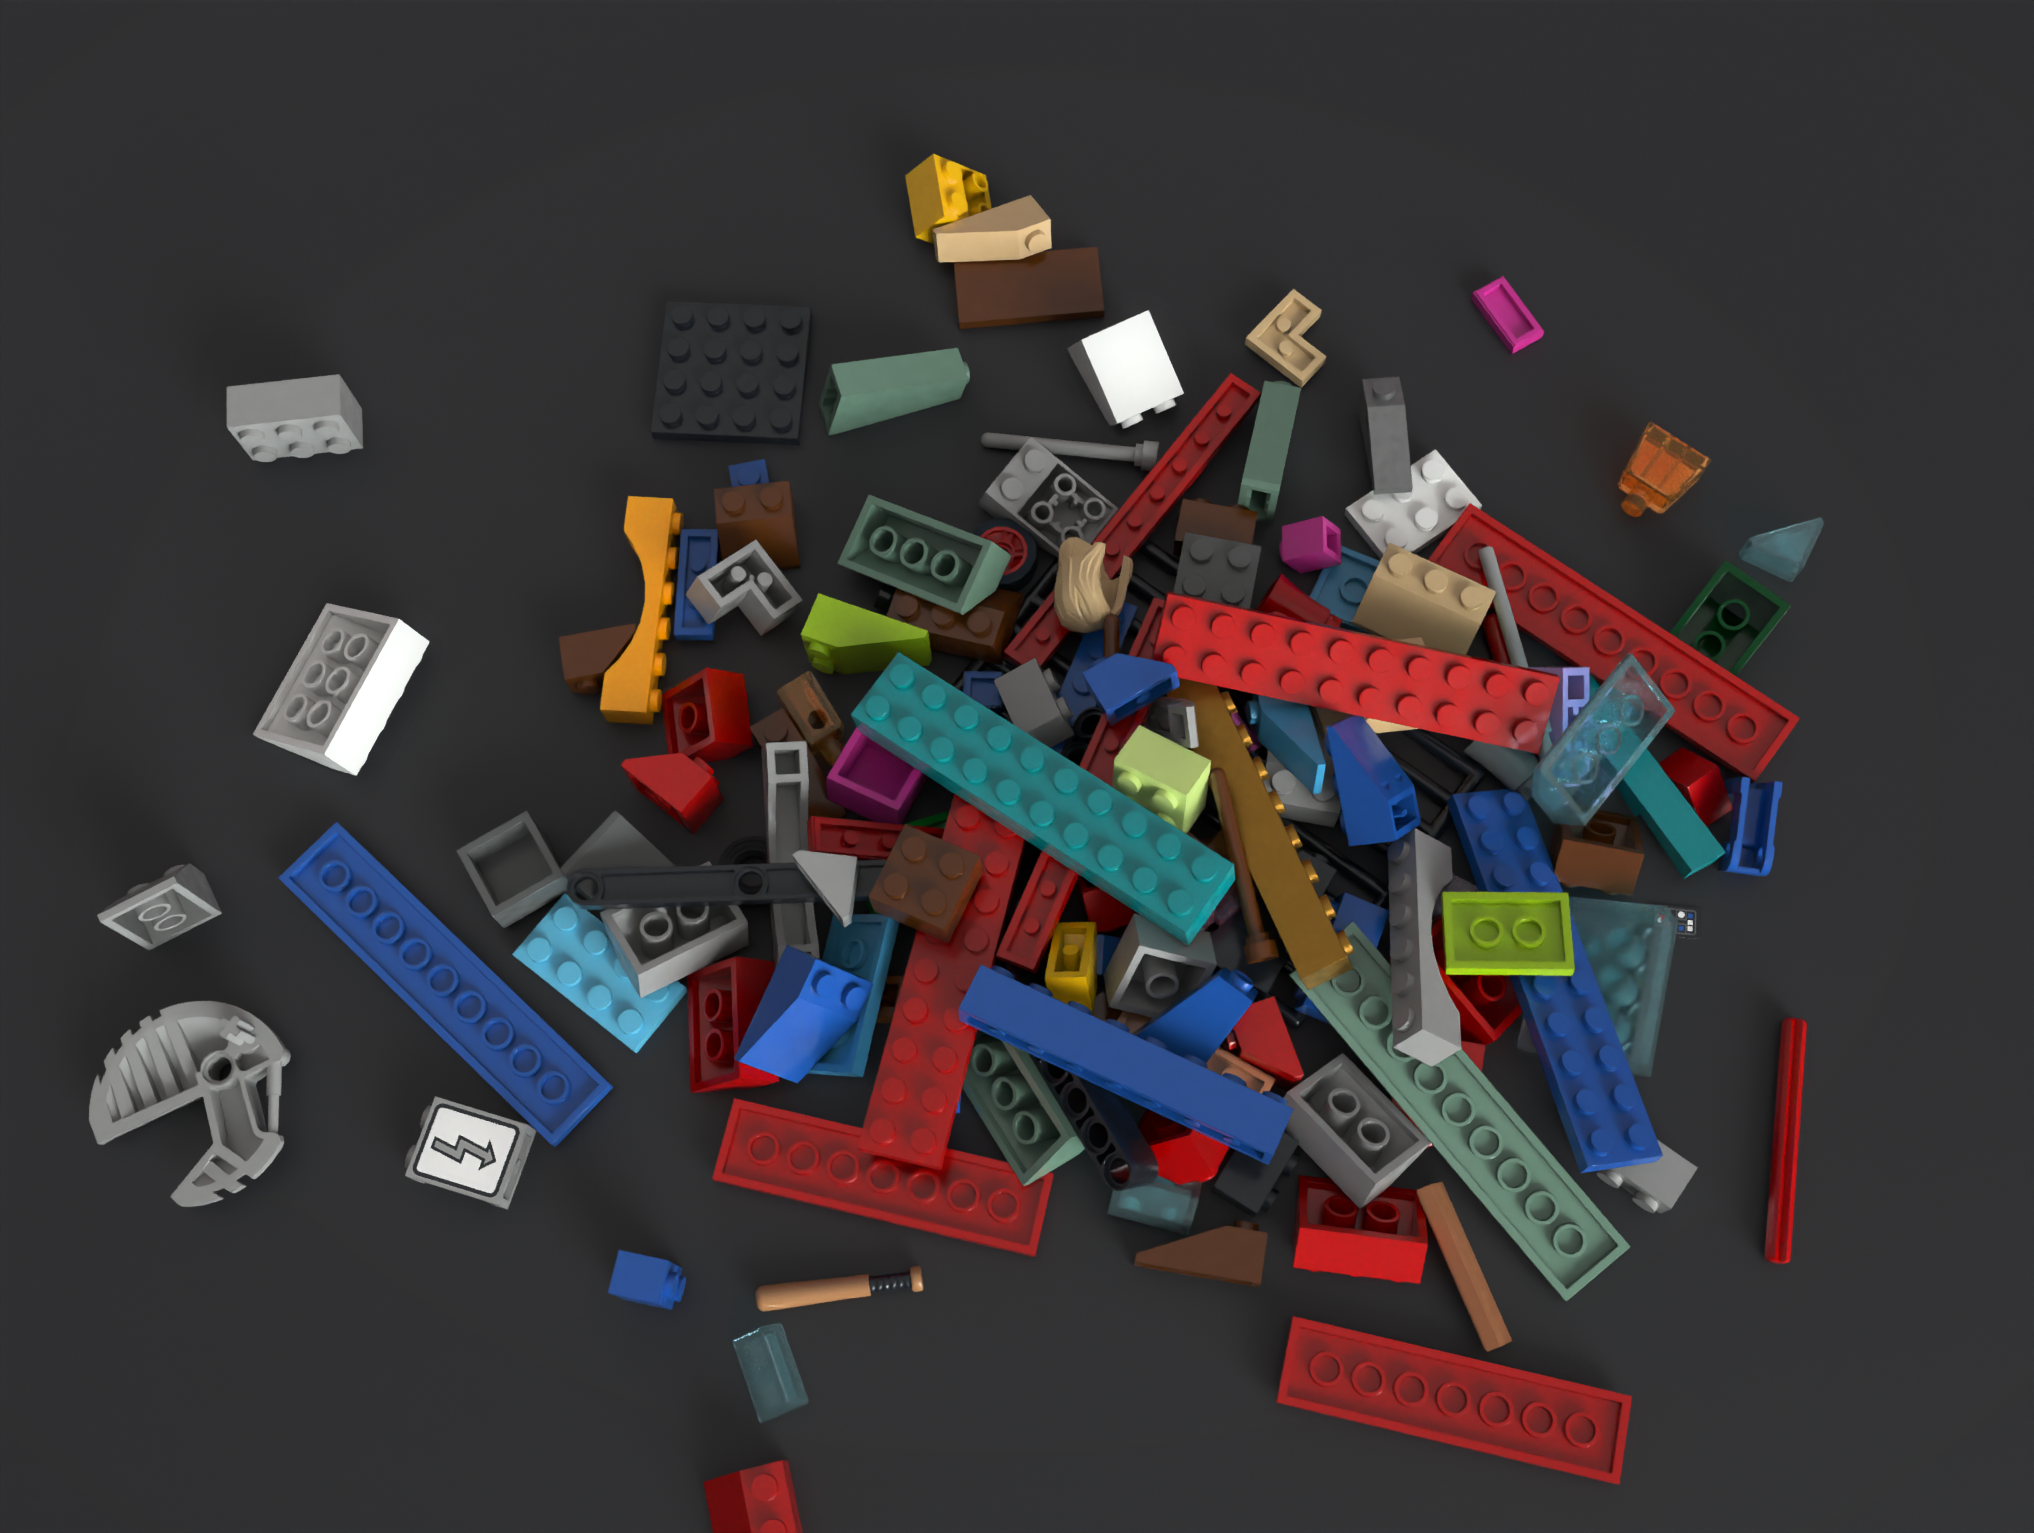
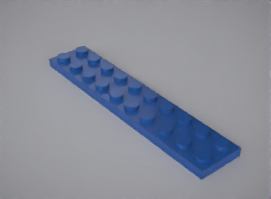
(446, 984)
(1563, 1013)

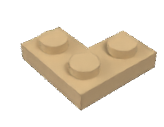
(1281, 342)

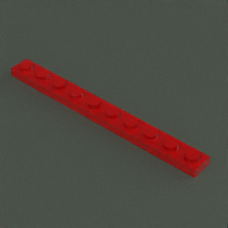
(1146, 507)
(1051, 880)

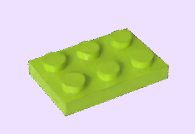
(1507, 933)

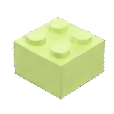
(1163, 777)

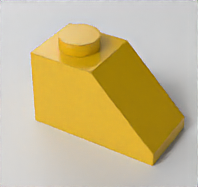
(1073, 963)

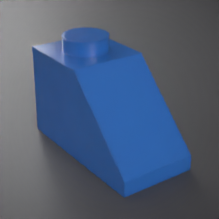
(1128, 684)

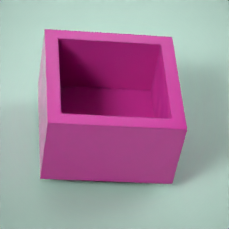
(873, 781)

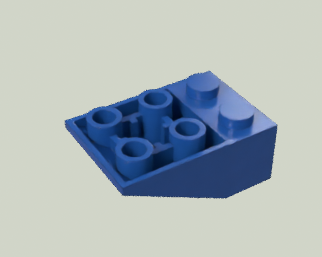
(1372, 787)

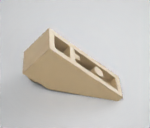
(995, 234)

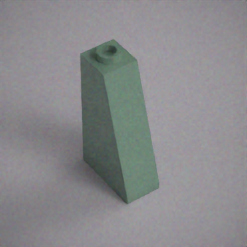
(890, 387)
(1269, 449)

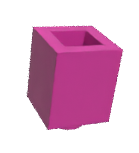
(1311, 545)

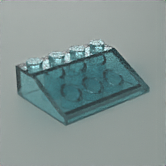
(1631, 960)

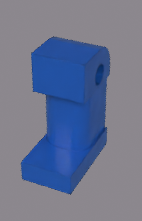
(1751, 827)

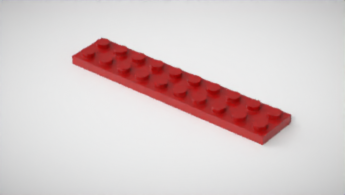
(1597, 630)
(1355, 672)
(926, 1042)

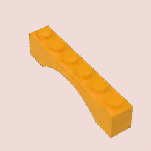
(631, 683)

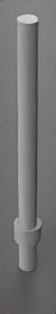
(1507, 623)

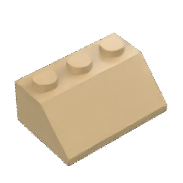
(1422, 600)

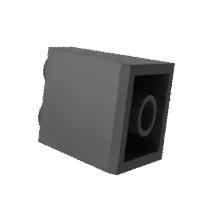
(611, 847)

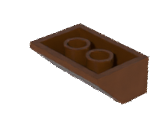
(978, 634)

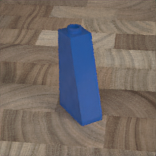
(1203, 1016)

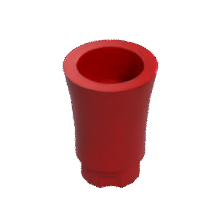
(1294, 603)

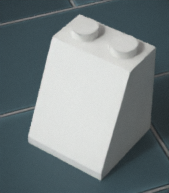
(1127, 370)

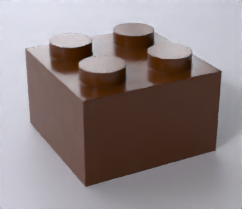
(926, 883)

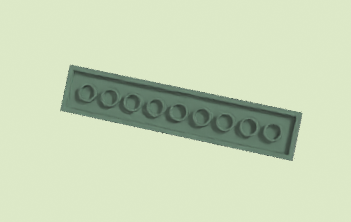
(1472, 1129)

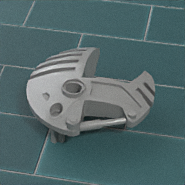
(180, 1062)

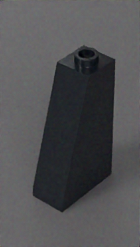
(1231, 935)

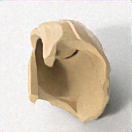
(1083, 588)

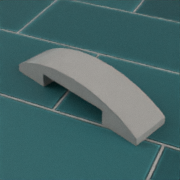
(1174, 720)

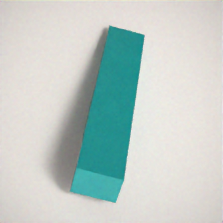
(1667, 813)

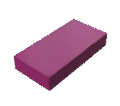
(1507, 315)

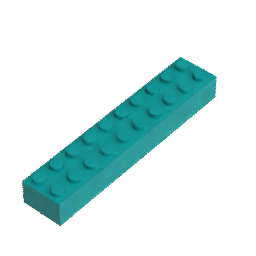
(1045, 798)

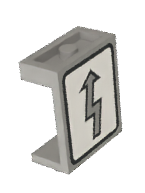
(470, 1152)

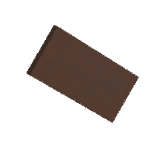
(1030, 290)

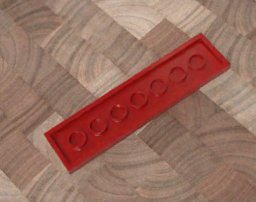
(822, 1166)
(1454, 1400)

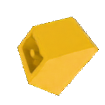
(944, 194)

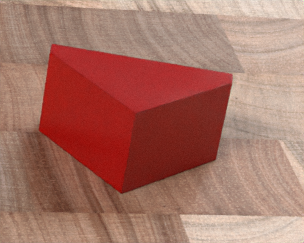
(1699, 784)

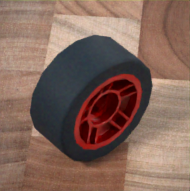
(1016, 542)

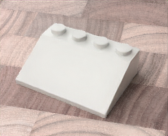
(342, 687)

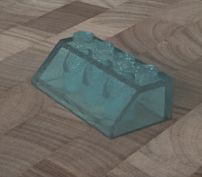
(1600, 744)

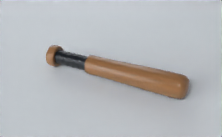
(832, 1289)

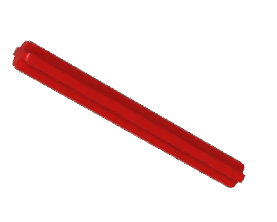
(1785, 1141)

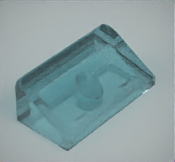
(770, 1371)

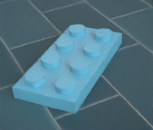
(579, 961)

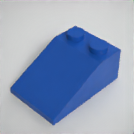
(801, 1015)

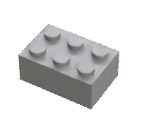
(295, 417)

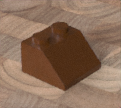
(761, 514)
(1600, 854)

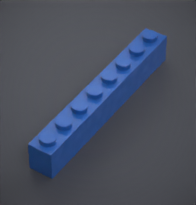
(1125, 1063)

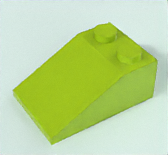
(859, 640)

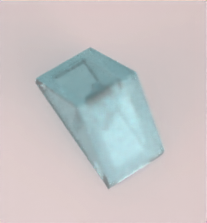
(1784, 549)

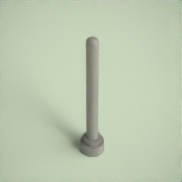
(1142, 455)

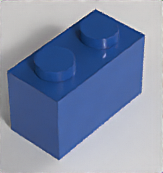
(647, 1280)

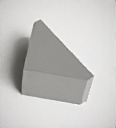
(832, 878)

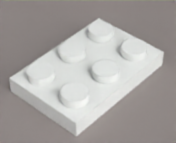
(1413, 517)

